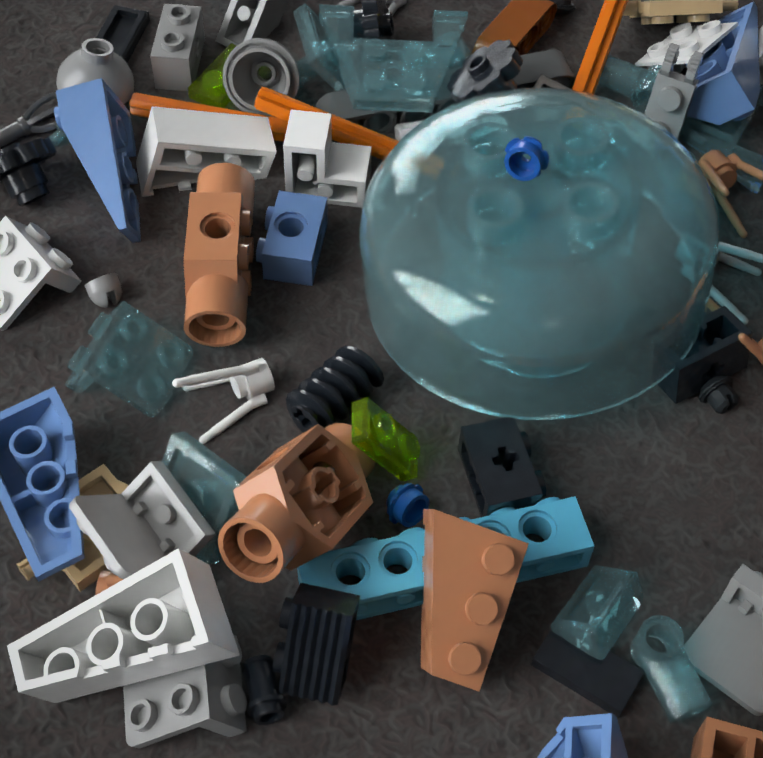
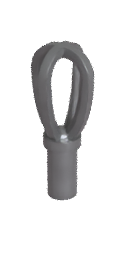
(24, 126)

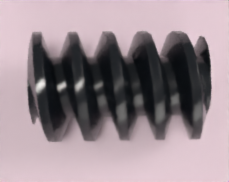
(333, 388)

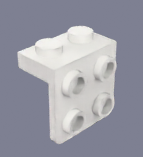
(26, 266)

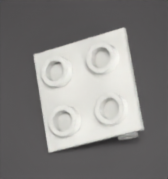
(691, 39)

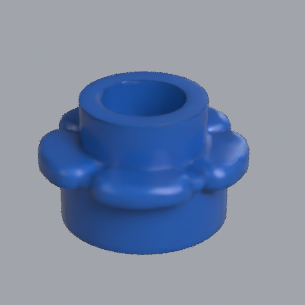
(518, 165)
(406, 504)

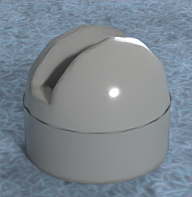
(102, 287)

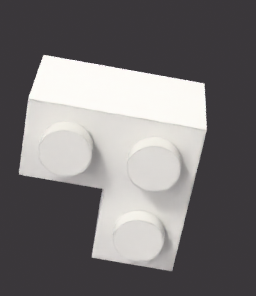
(321, 166)

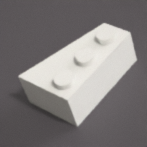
(186, 141)

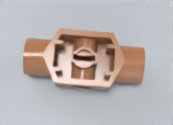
(219, 255)
(297, 504)

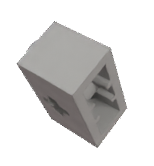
(177, 47)

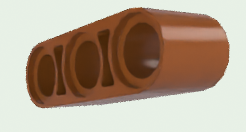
(521, 23)

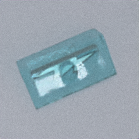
(599, 610)

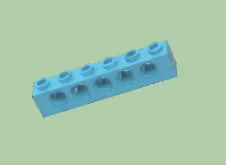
(381, 592)

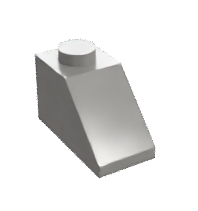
(250, 20)

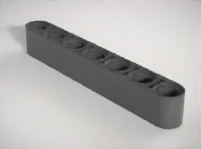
(548, 63)

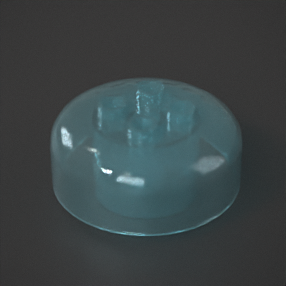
(543, 287)

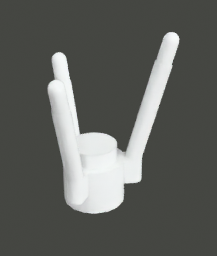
(247, 381)

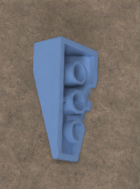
(730, 72)
(103, 140)
(41, 481)

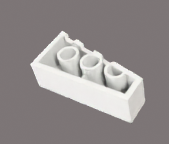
(129, 633)

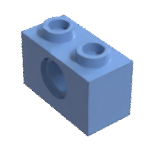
(293, 238)

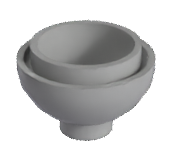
(94, 62)
(242, 75)

